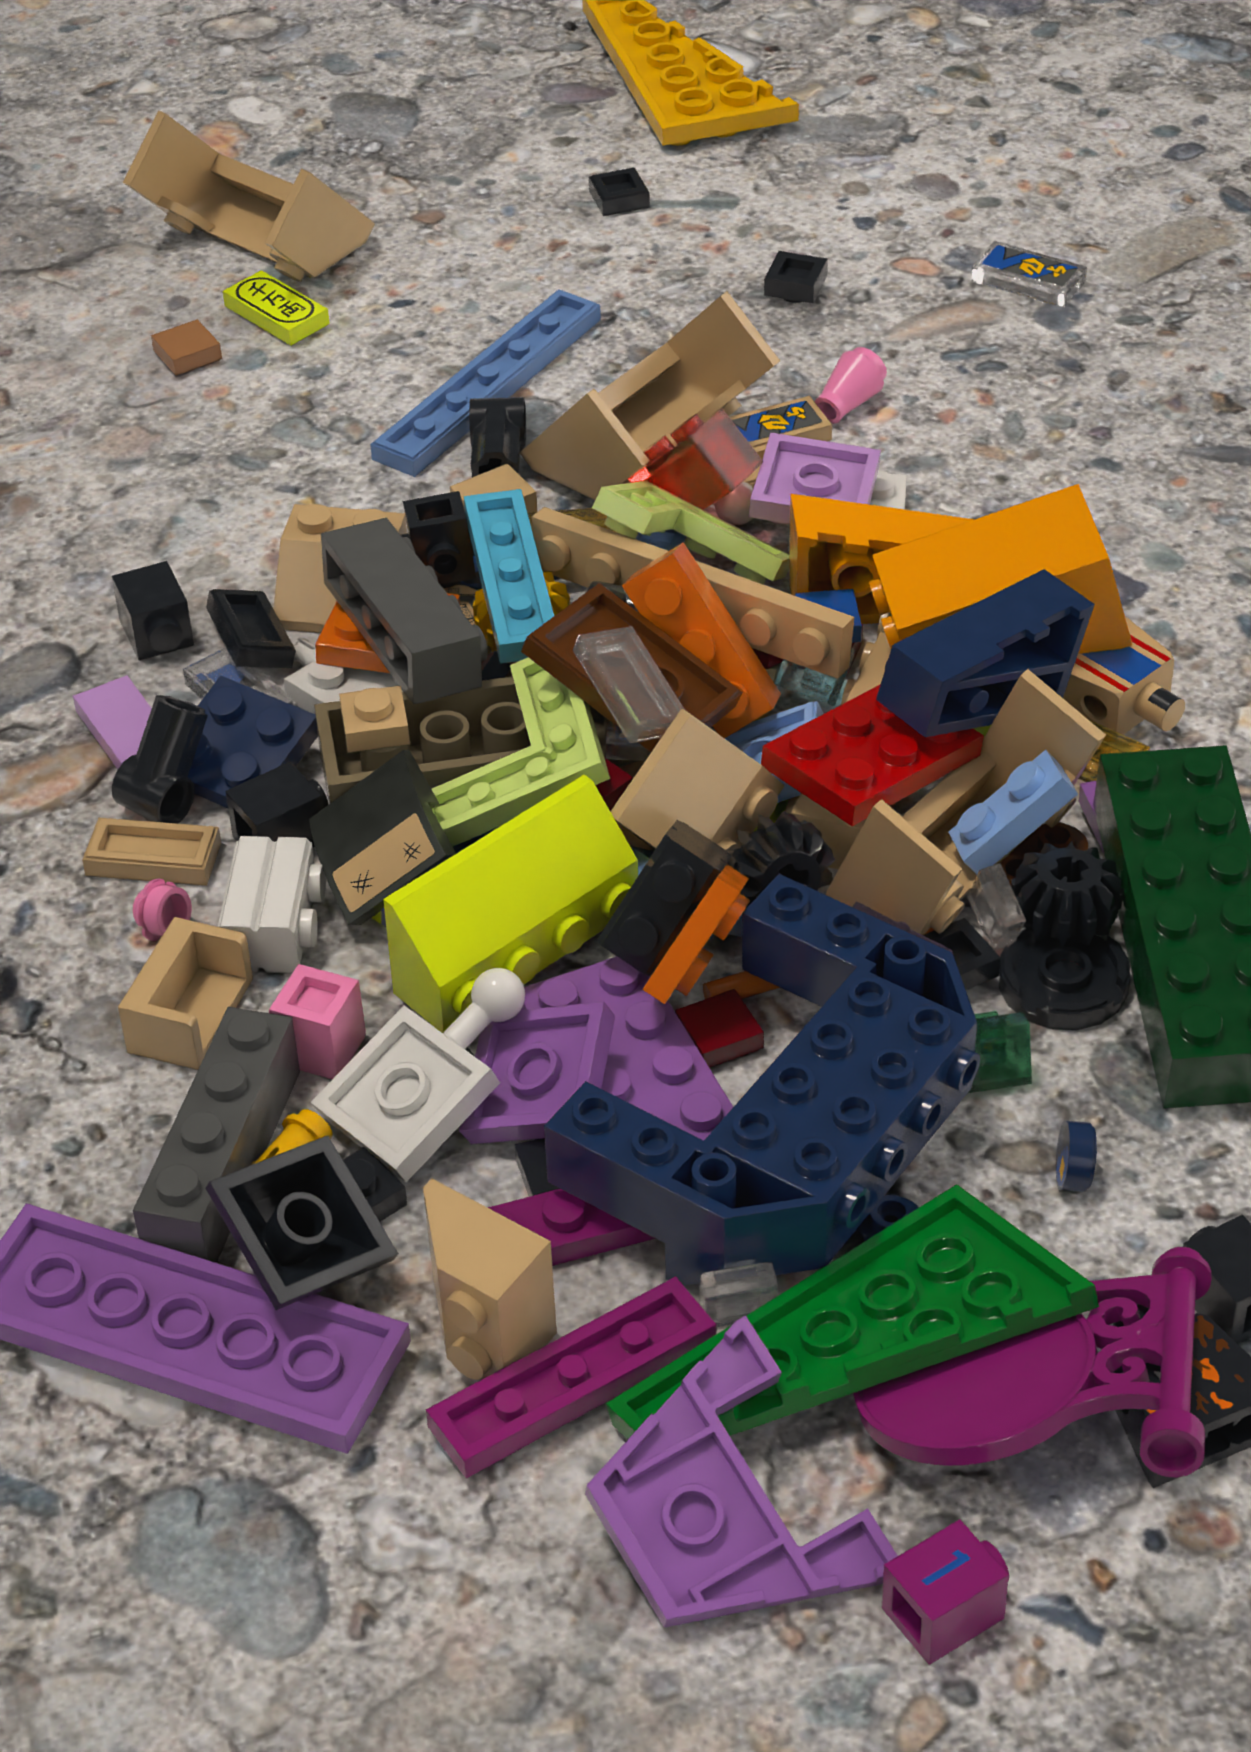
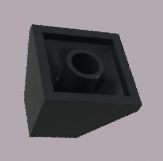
(301, 1222)

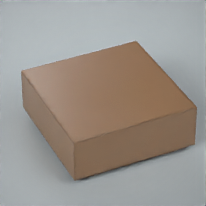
(186, 347)

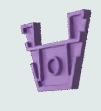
(698, 1518)

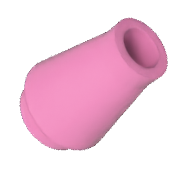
(853, 381)

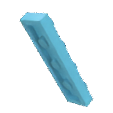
(508, 569)

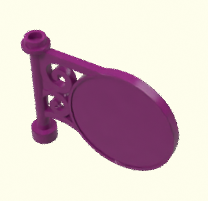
(1046, 1378)

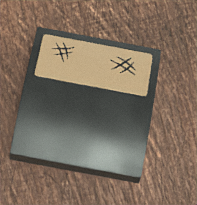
(379, 837)

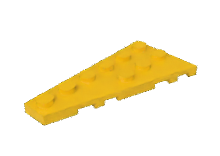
(680, 82)

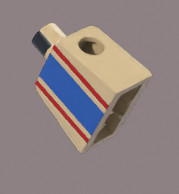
(1126, 685)

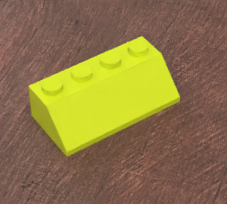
(508, 901)

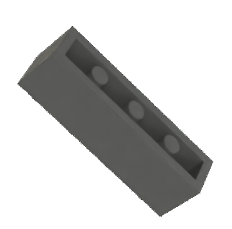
(403, 611)
(218, 1130)

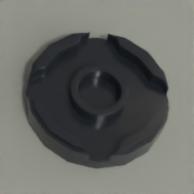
(1064, 985)

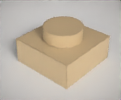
(374, 718)

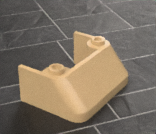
(295, 225)
(692, 373)
(910, 861)

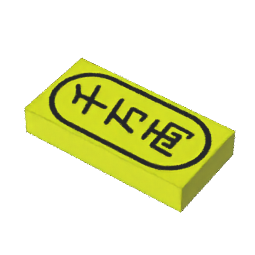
(276, 307)

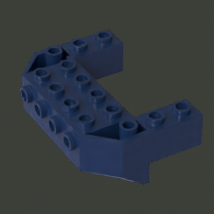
(818, 1128)

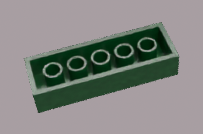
(1184, 914)

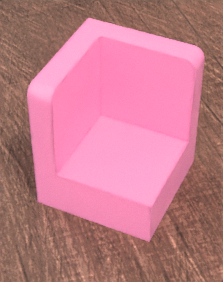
(324, 1017)

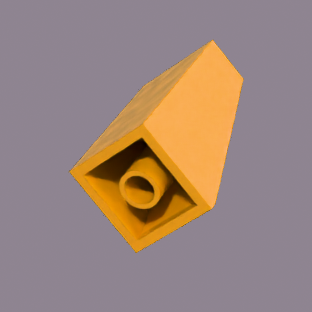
(978, 558)

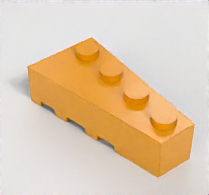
(836, 543)

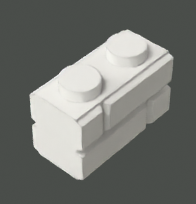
(272, 899)

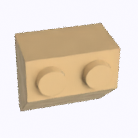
(300, 591)
(700, 782)
(488, 1283)

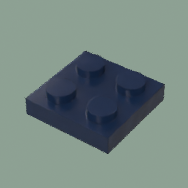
(246, 738)

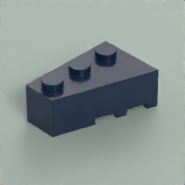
(968, 663)

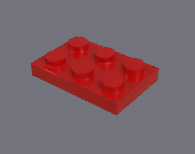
(863, 756)

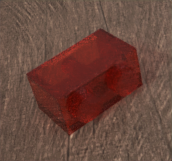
(701, 462)

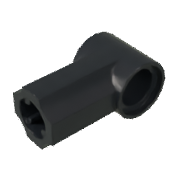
(496, 432)
(157, 777)

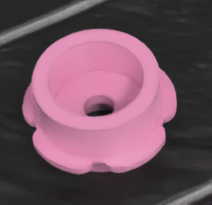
(158, 906)

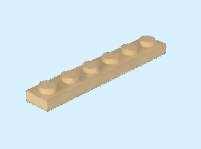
(766, 616)

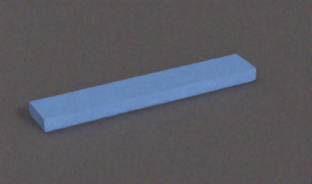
(493, 374)

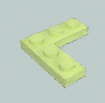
(649, 509)
(560, 751)

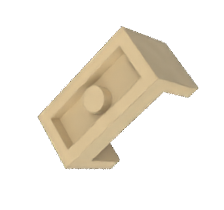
(185, 992)

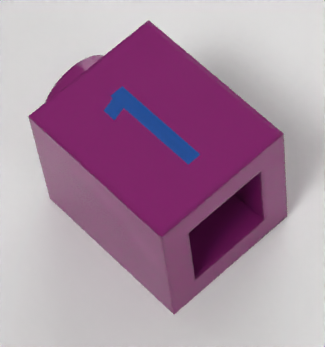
(945, 1590)

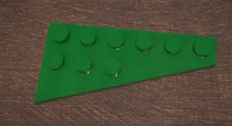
(891, 1306)

